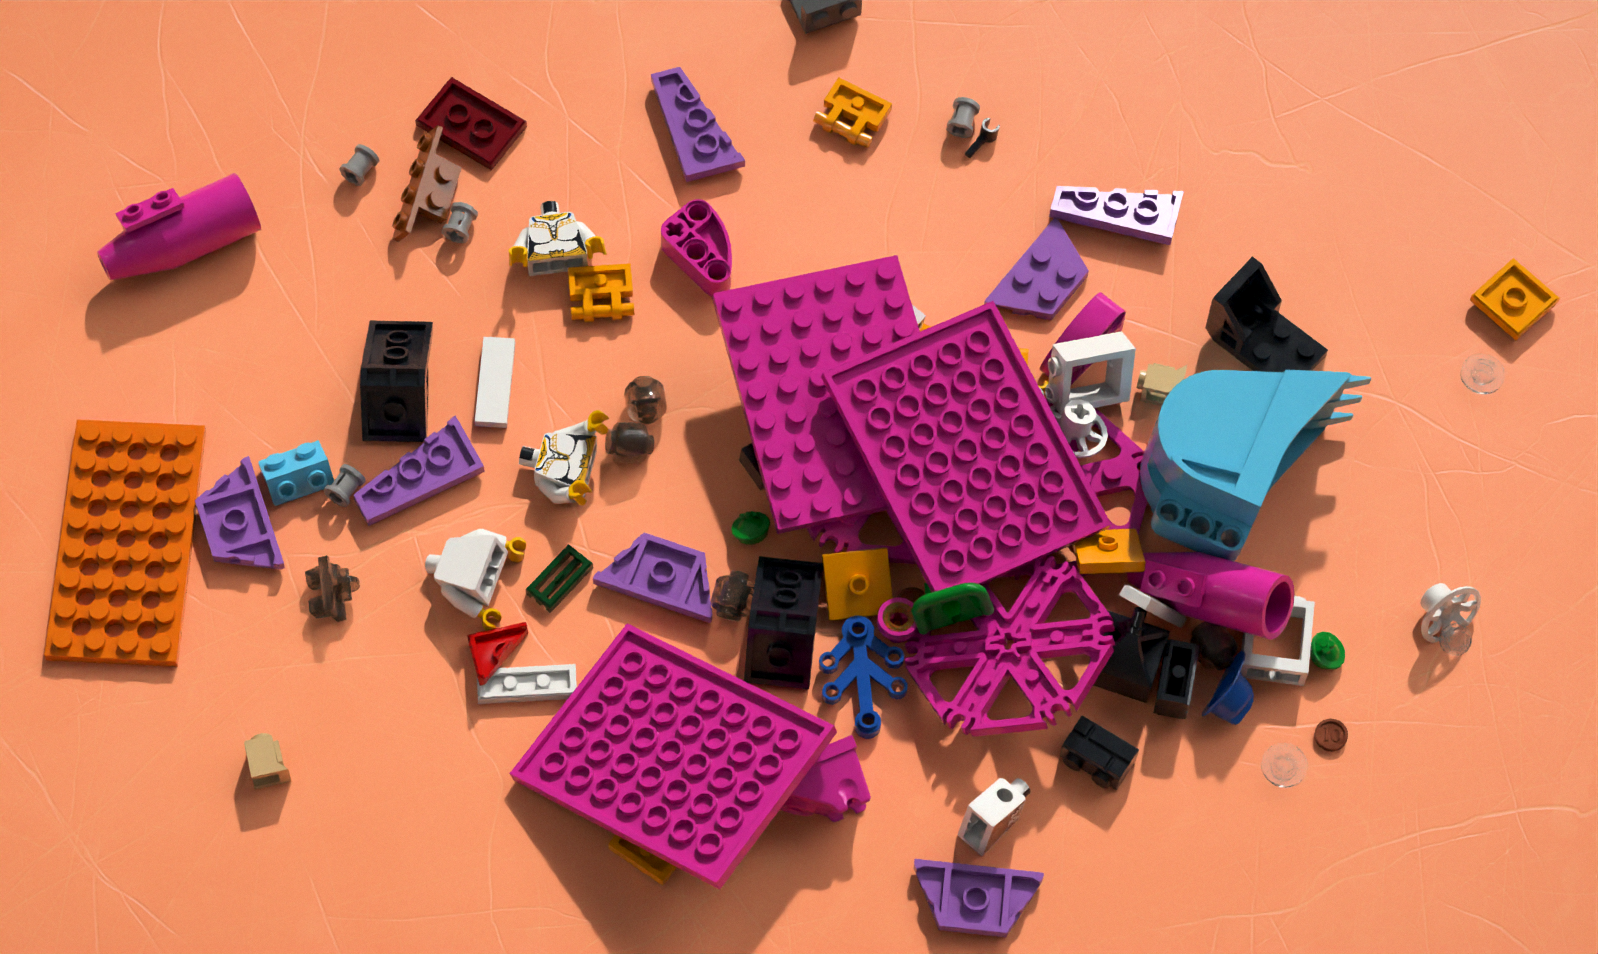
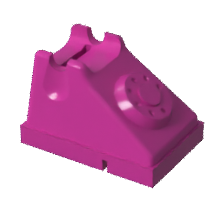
(831, 784)

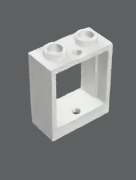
(1119, 371)
(1277, 668)

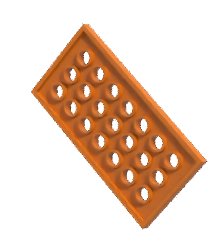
(174, 558)

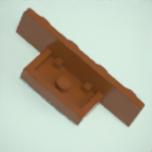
(429, 188)

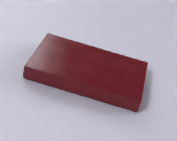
(472, 123)

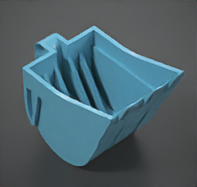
(1227, 444)

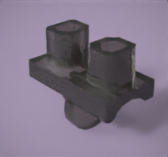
(335, 588)

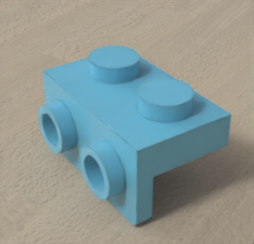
(296, 472)

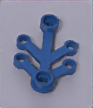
(862, 669)

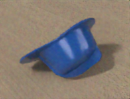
(1233, 694)

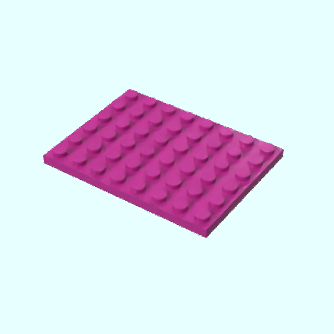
(778, 347)
(965, 450)
(673, 755)

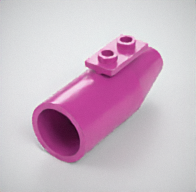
(177, 230)
(1218, 591)

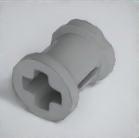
(963, 117)
(359, 164)
(449, 229)
(344, 485)

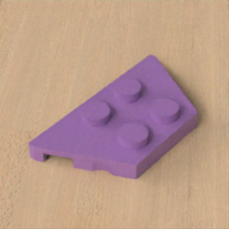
(1042, 276)
(238, 521)
(661, 575)
(975, 896)

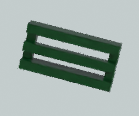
(571, 583)

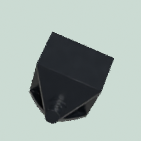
(1135, 656)

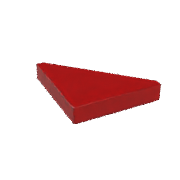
(493, 647)

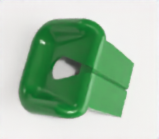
(950, 606)

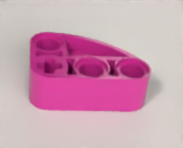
(705, 238)
(1097, 318)

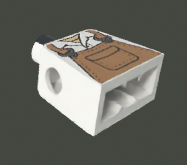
(993, 814)

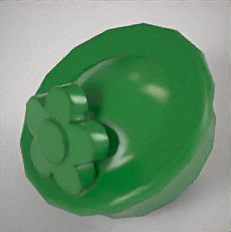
(751, 527)
(1327, 651)

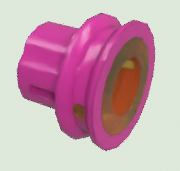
(896, 610)

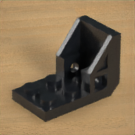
(1249, 326)
(395, 381)
(783, 622)

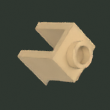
(1158, 382)
(265, 761)

